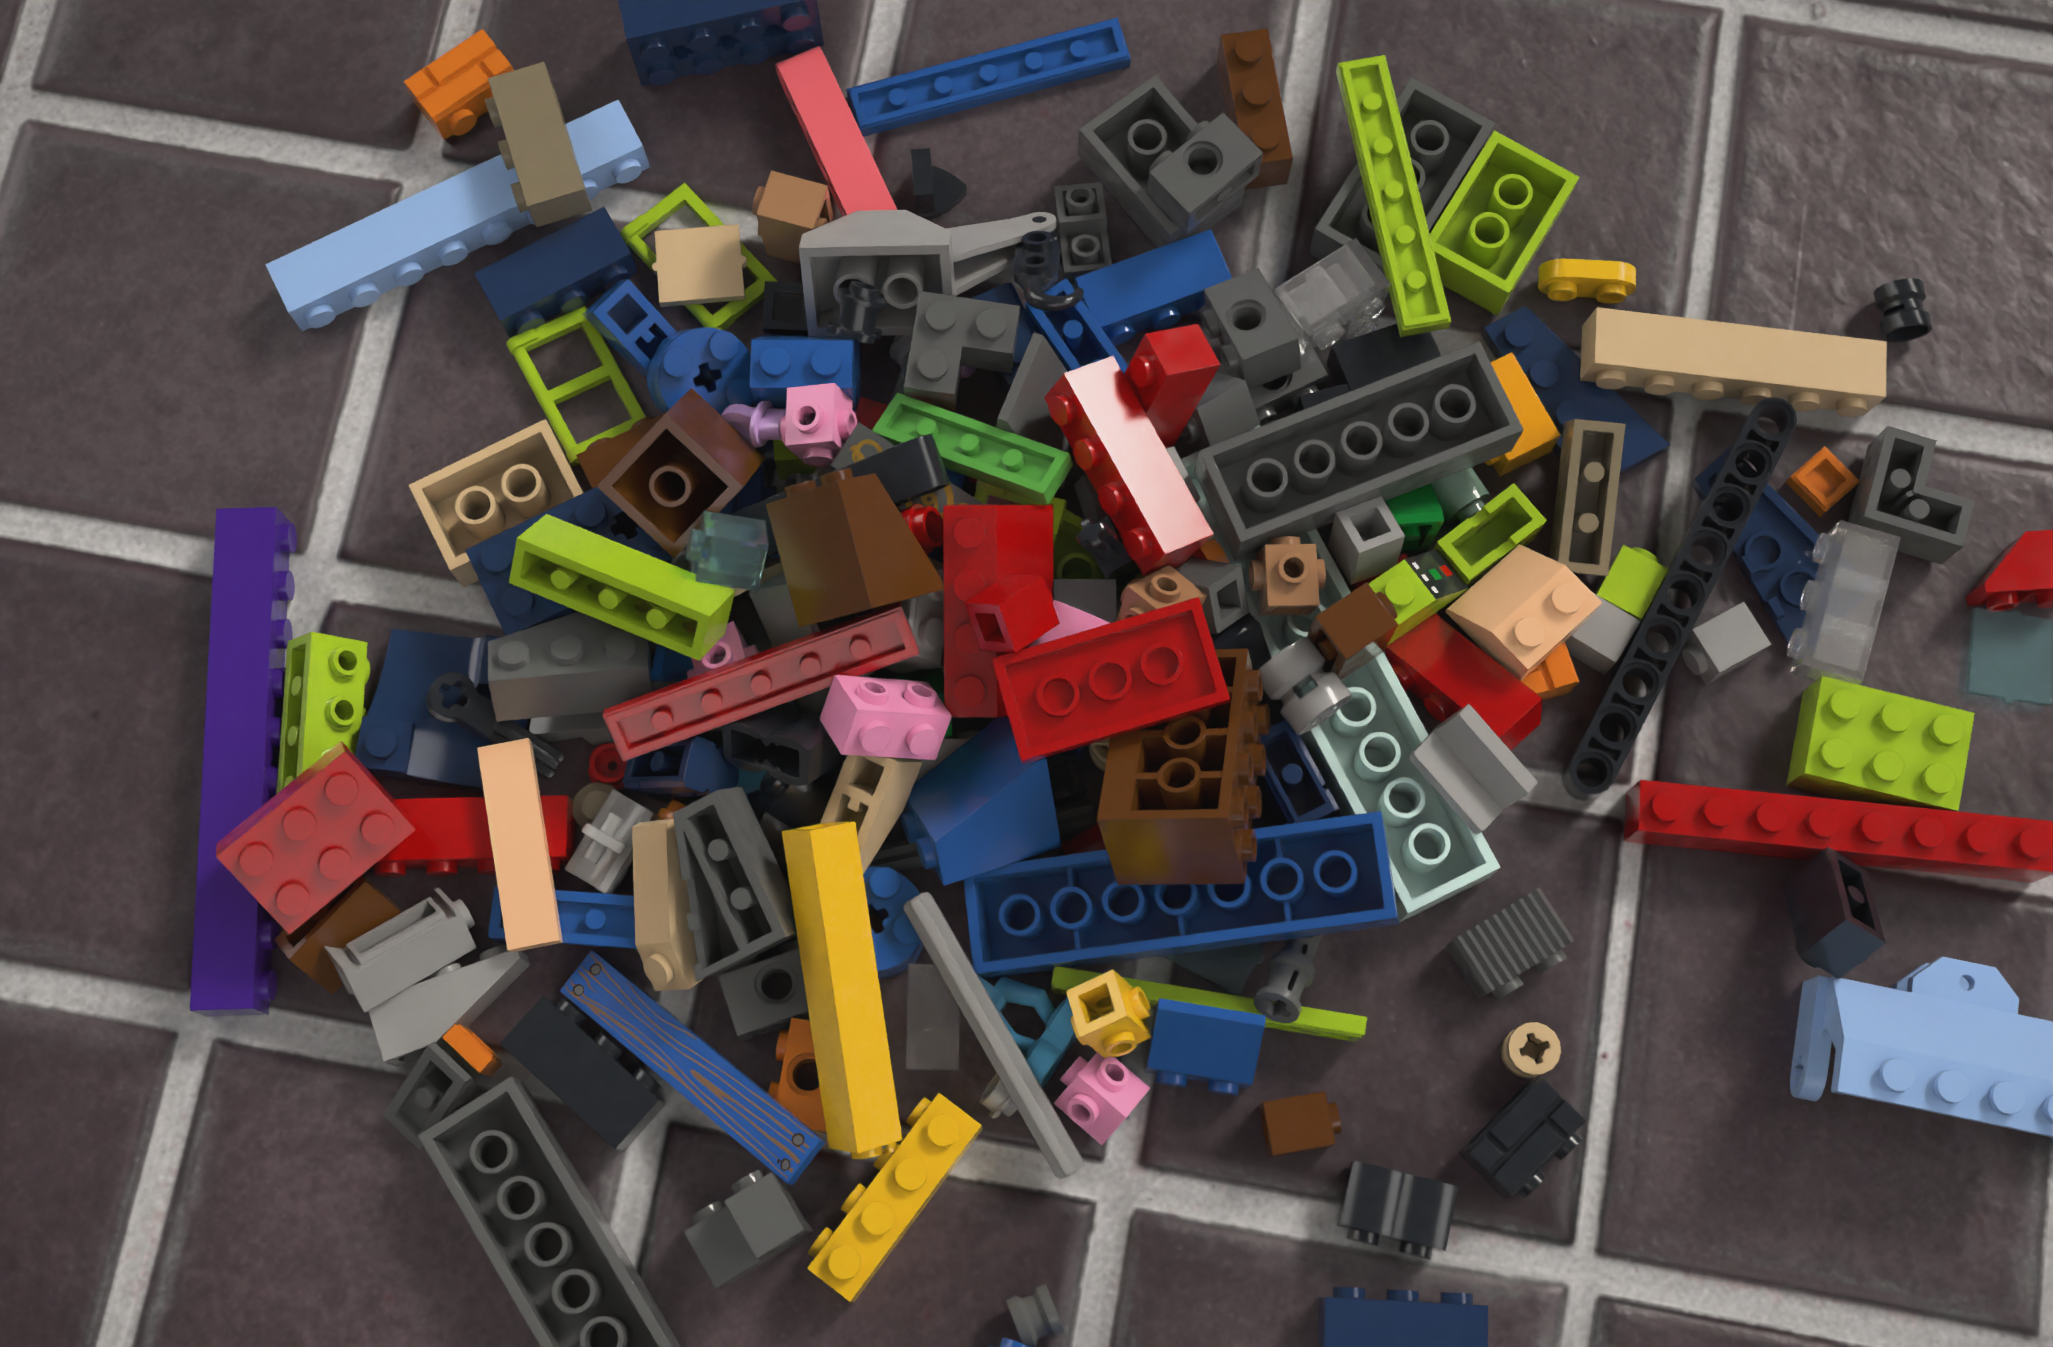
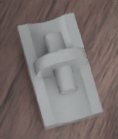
(607, 845)

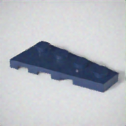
(1556, 380)
(1771, 550)

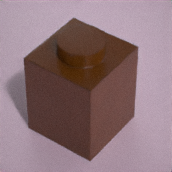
(1299, 1124)

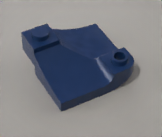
(399, 732)

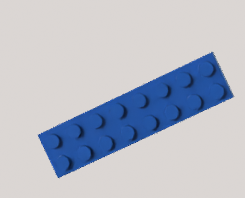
(1074, 913)

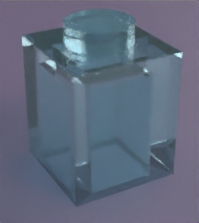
(728, 550)

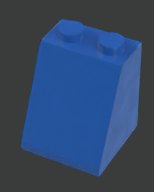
(803, 361)
(981, 808)

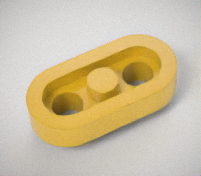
(1596, 279)

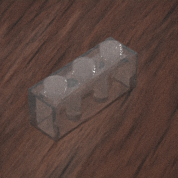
(1843, 603)

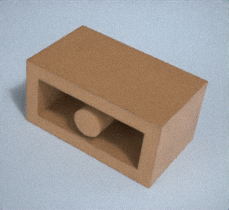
(787, 211)

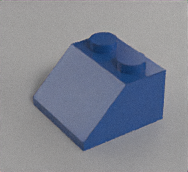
(1204, 1046)

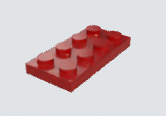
(1111, 680)

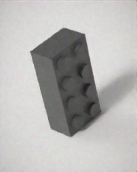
(1442, 145)

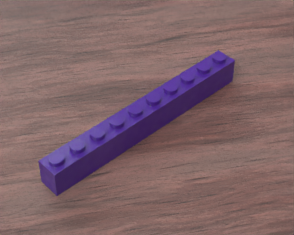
(240, 753)

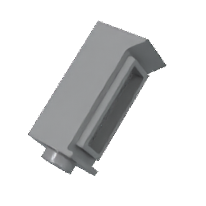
(404, 949)

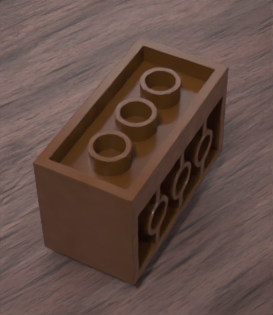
(1186, 789)

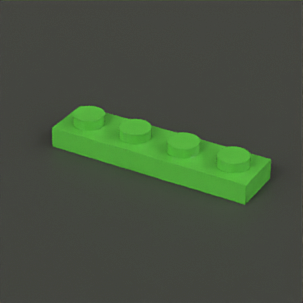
(978, 448)

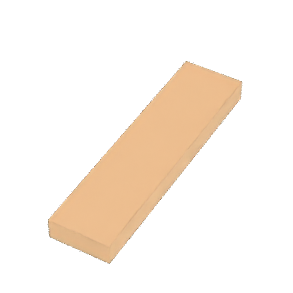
(519, 845)

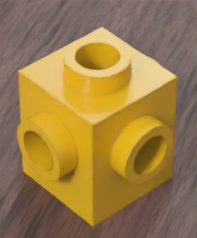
(1109, 1014)

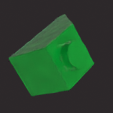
(1418, 517)

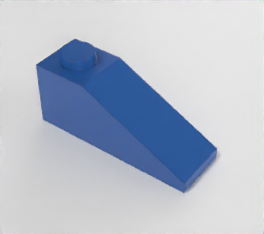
(632, 326)

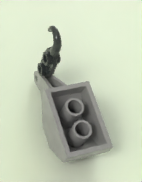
(915, 255)

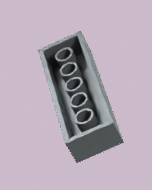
(1357, 448)
(542, 1225)

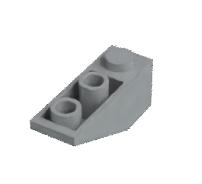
(451, 997)

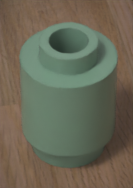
(1460, 495)

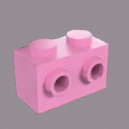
(885, 717)

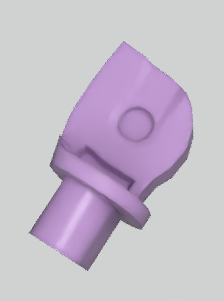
(757, 423)

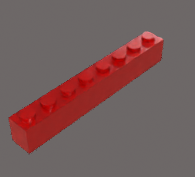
(1857, 830)

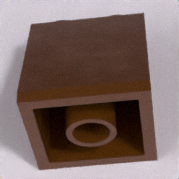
(679, 470)
(847, 548)

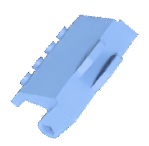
(1931, 1043)

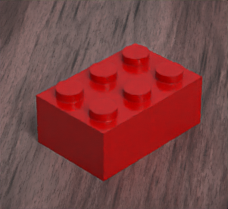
(314, 837)

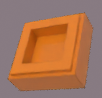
(1822, 481)
(473, 1050)

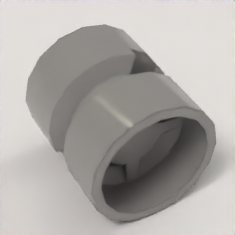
(1293, 670)

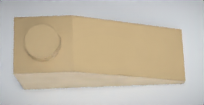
(873, 796)
(662, 908)

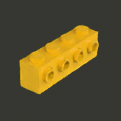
(895, 1197)

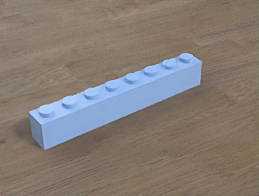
(440, 225)

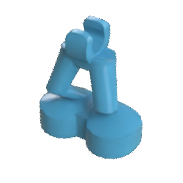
(1050, 1049)

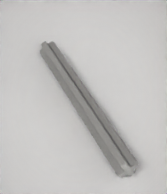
(993, 1035)

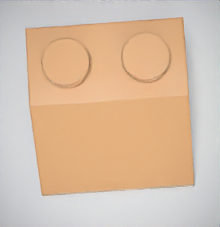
(1524, 609)

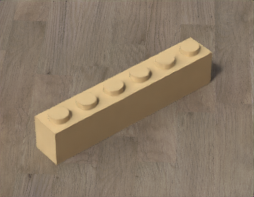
(1732, 361)

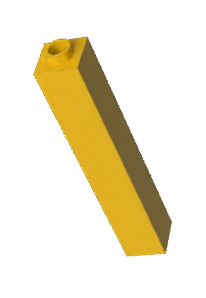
(842, 988)

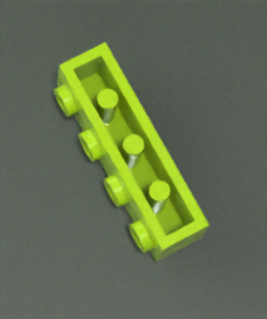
(621, 586)
(320, 700)

